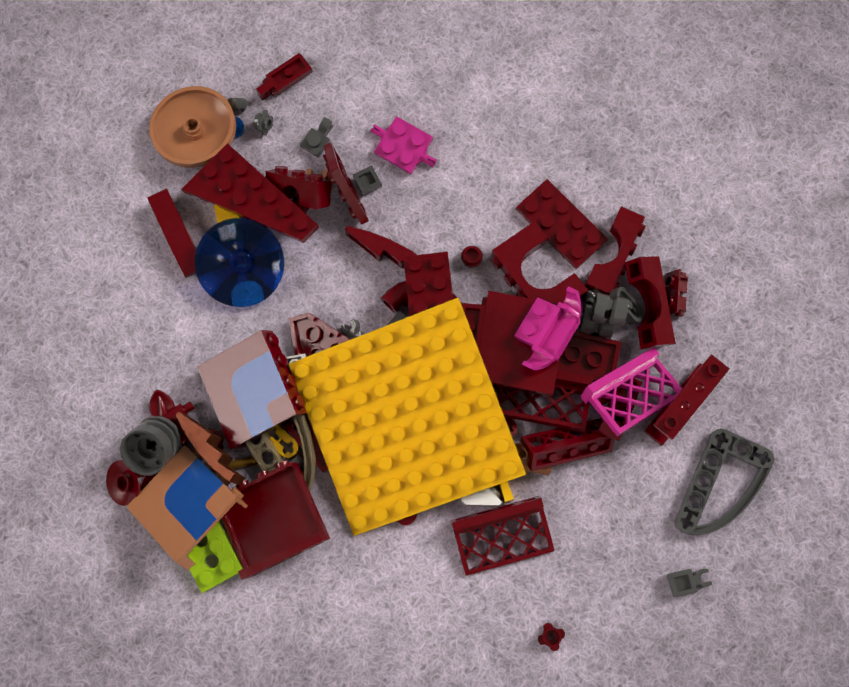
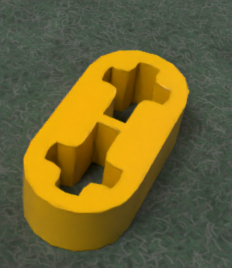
(284, 436)

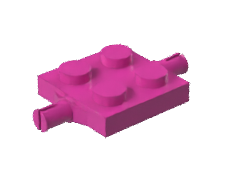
(403, 145)

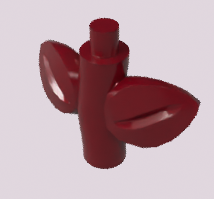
(163, 406)

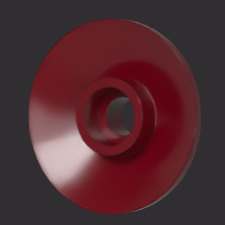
(122, 483)

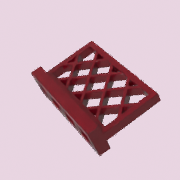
(564, 382)
(498, 515)

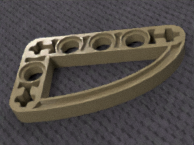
(308, 450)

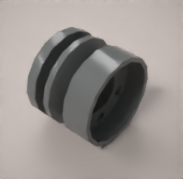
(150, 445)

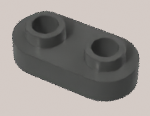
(634, 311)

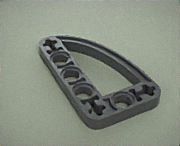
(712, 472)

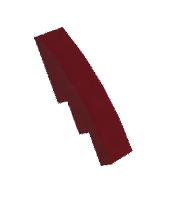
(174, 230)
(378, 245)

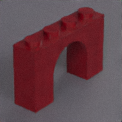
(514, 251)

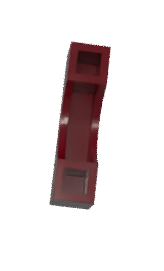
(625, 230)
(647, 278)

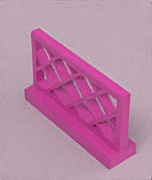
(619, 378)

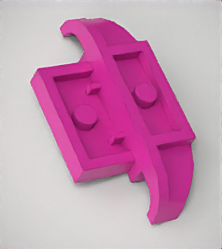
(549, 328)

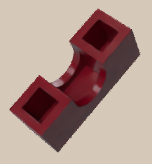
(312, 189)

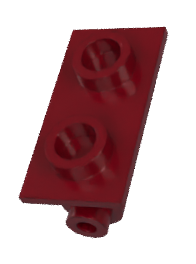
(675, 284)

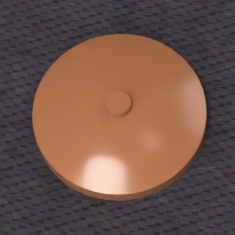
(192, 126)

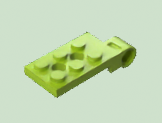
(228, 565)

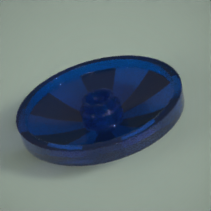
(239, 262)

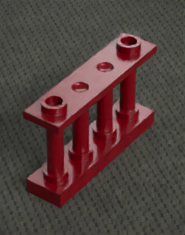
(693, 393)

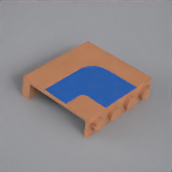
(184, 504)

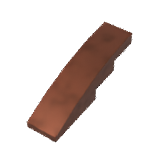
(206, 445)

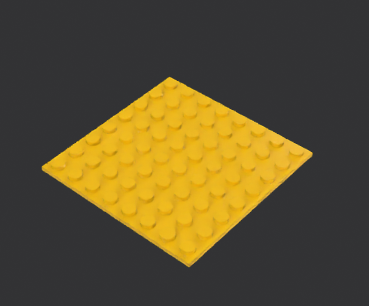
(407, 417)

